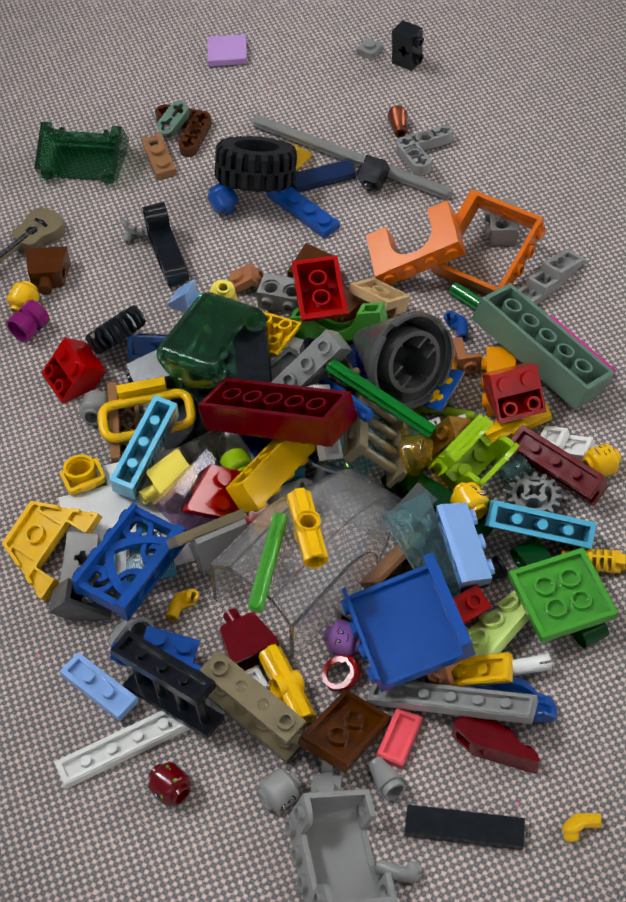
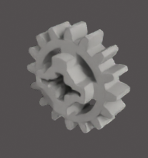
(534, 493)

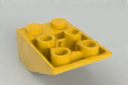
(280, 332)

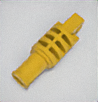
(605, 560)

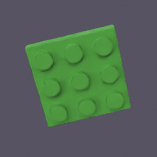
(562, 595)

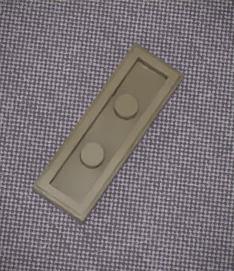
(204, 529)

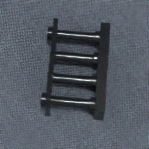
(168, 683)

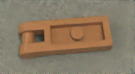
(158, 156)

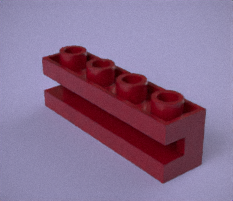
(560, 466)

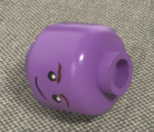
(341, 639)

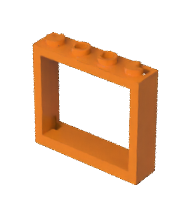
(477, 200)

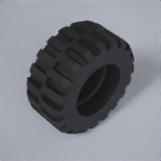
(255, 163)

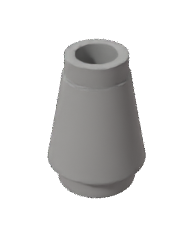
(387, 780)

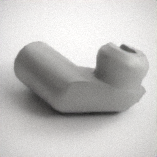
(399, 873)

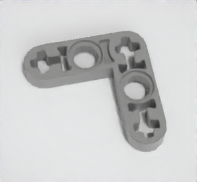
(413, 147)

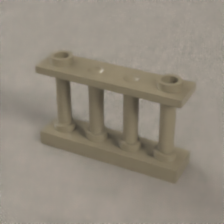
(358, 436)
(254, 707)

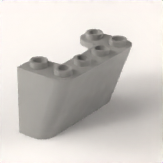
(334, 848)

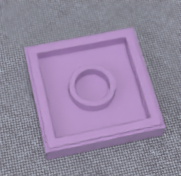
(227, 50)

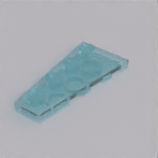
(419, 534)

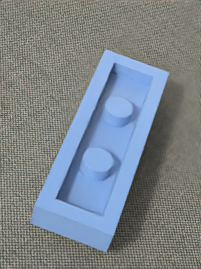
(99, 686)

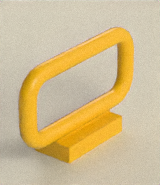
(142, 393)

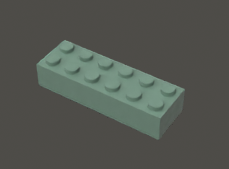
(540, 340)

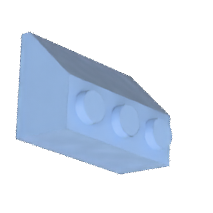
(464, 545)

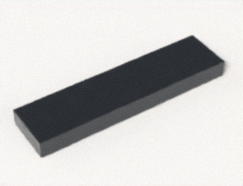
(465, 827)

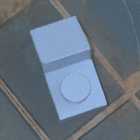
(184, 296)

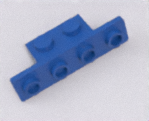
(177, 645)

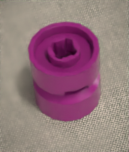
(27, 321)

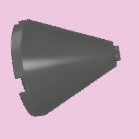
(406, 356)

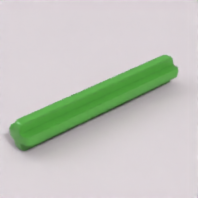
(267, 562)

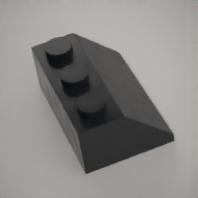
(249, 356)

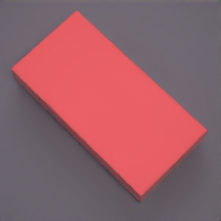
(399, 738)

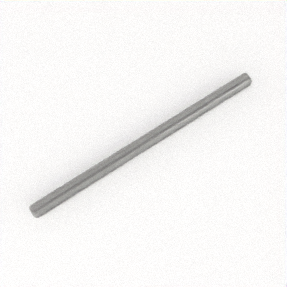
(345, 154)

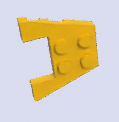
(38, 534)

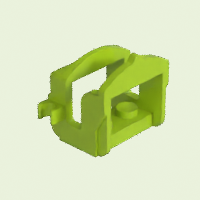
(472, 454)

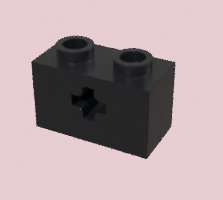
(407, 45)

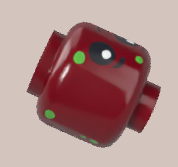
(169, 783)

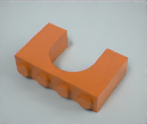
(443, 245)

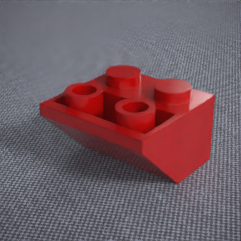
(73, 370)
(514, 392)

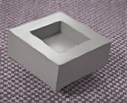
(369, 49)

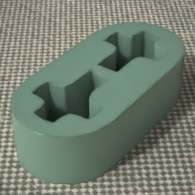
(173, 119)

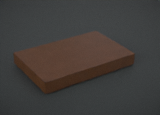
(344, 731)

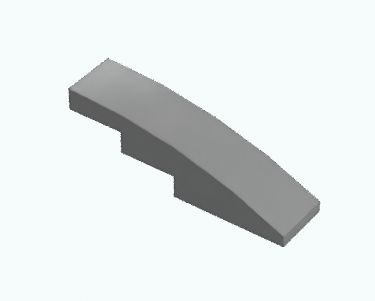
(551, 275)

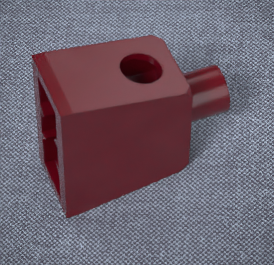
(245, 638)

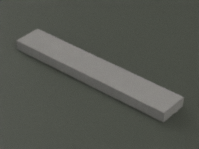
(457, 701)

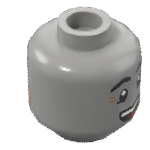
(279, 790)

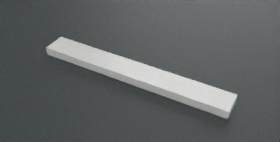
(127, 743)

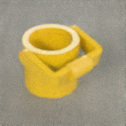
(81, 474)

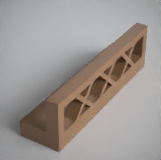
(116, 424)

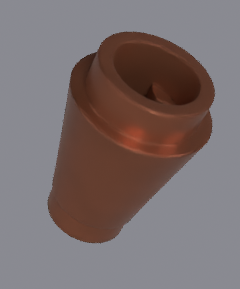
(398, 120)

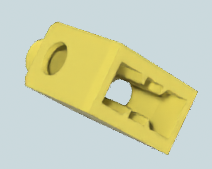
(162, 475)

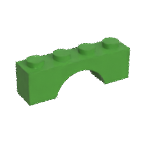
(367, 315)

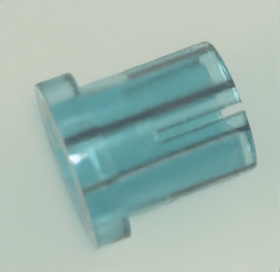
(515, 468)

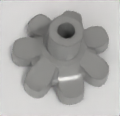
(130, 230)

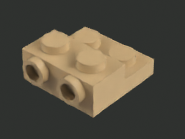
(376, 291)

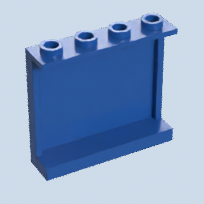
(408, 626)

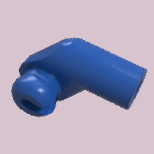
(458, 323)

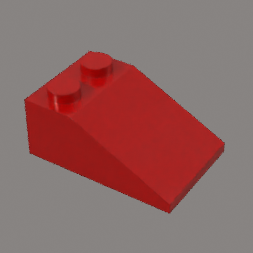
(319, 288)

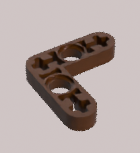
(192, 126)

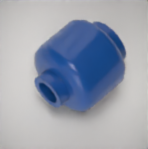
(223, 199)

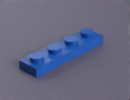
(305, 211)

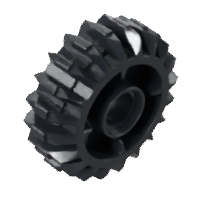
(115, 329)

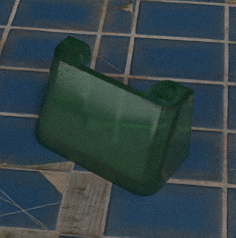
(80, 153)
(200, 337)

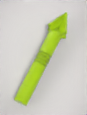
(448, 411)

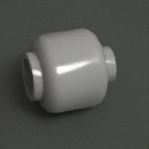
(90, 406)

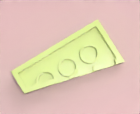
(498, 626)

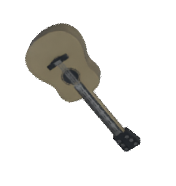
(38, 230)

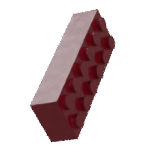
(278, 411)

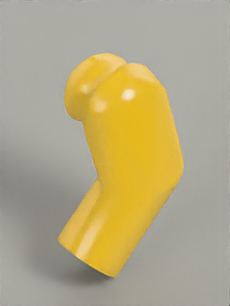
(181, 601)
(577, 823)

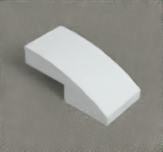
(570, 443)

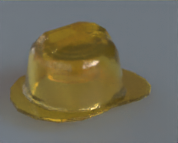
(415, 451)

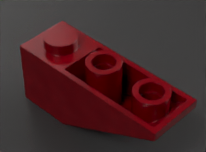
(495, 743)

